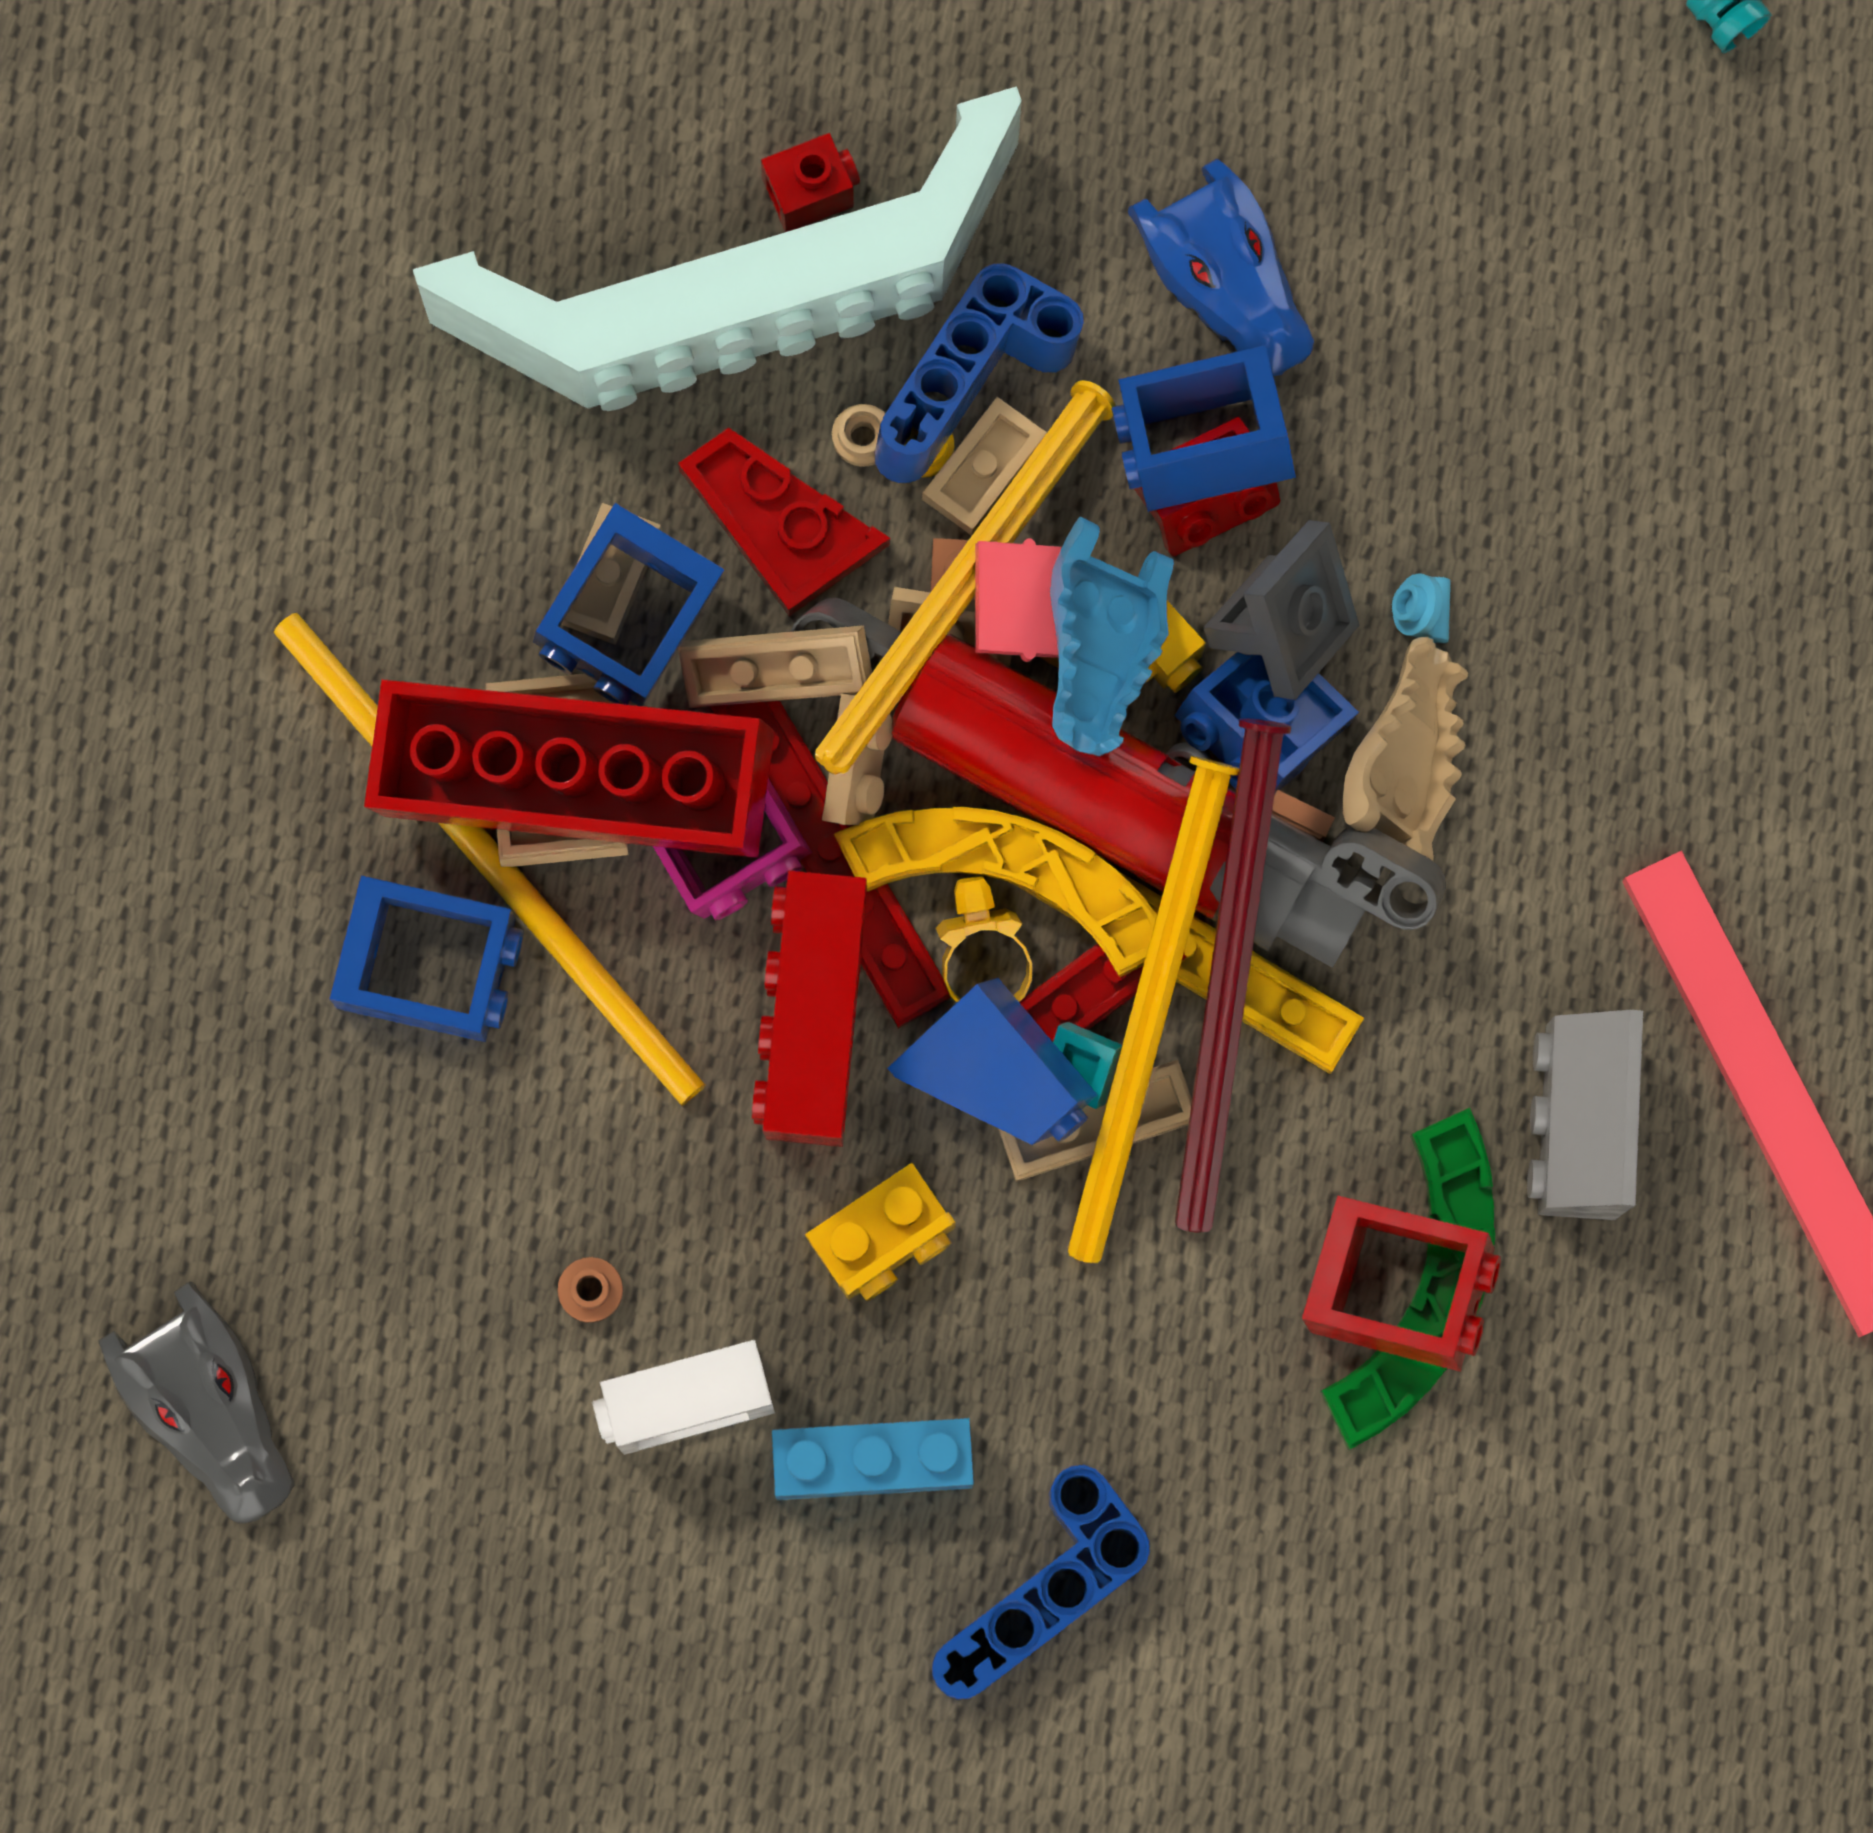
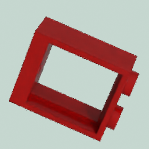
(1338, 1264)

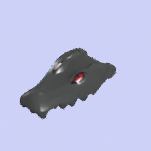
(201, 1401)

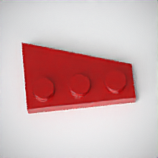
(779, 524)

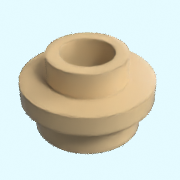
(847, 421)

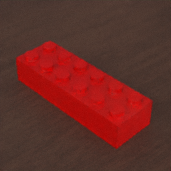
(570, 768)

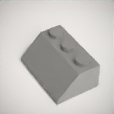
(1587, 1115)

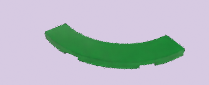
(1458, 1194)

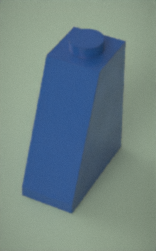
(998, 1067)

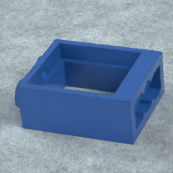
(1210, 466)
(660, 554)
(362, 944)

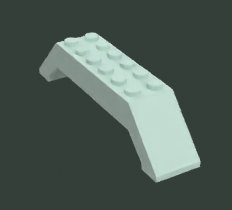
(744, 298)

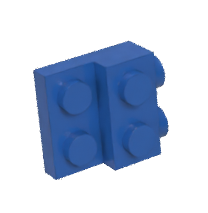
(1243, 691)

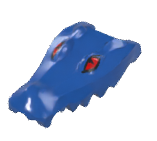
(1225, 266)

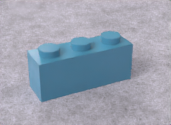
(872, 1459)

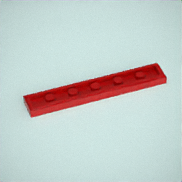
(891, 947)

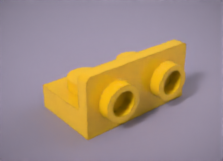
(881, 1233)

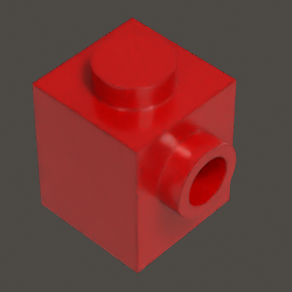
(810, 181)

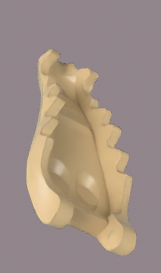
(1404, 763)

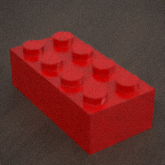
(814, 1008)

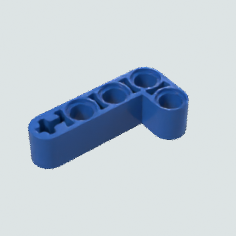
(962, 375)
(1033, 1597)

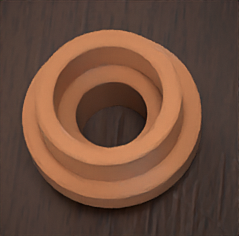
(597, 1309)

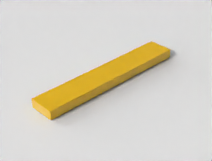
(1274, 1000)

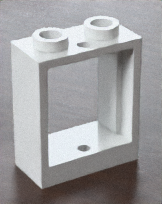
(683, 1398)

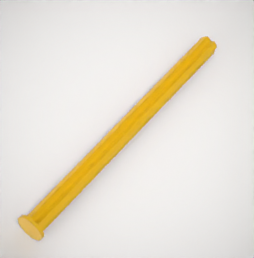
(956, 587)
(1150, 1008)

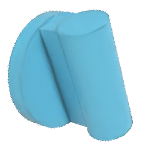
(1423, 607)

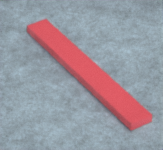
(1760, 1078)

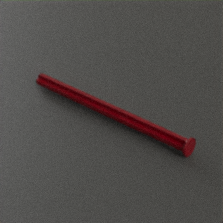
(1229, 973)

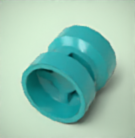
(1730, 18)

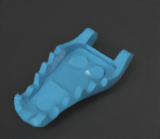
(1106, 638)

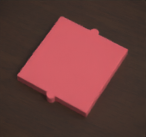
(1014, 599)

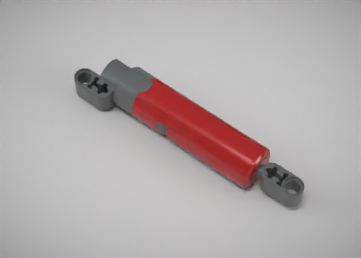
(1131, 802)

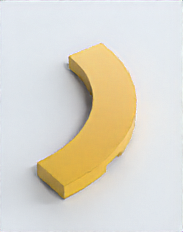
(1011, 851)

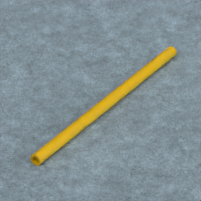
(508, 881)

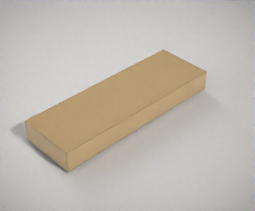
(775, 666)
(1164, 1110)

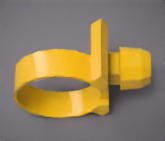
(974, 900)

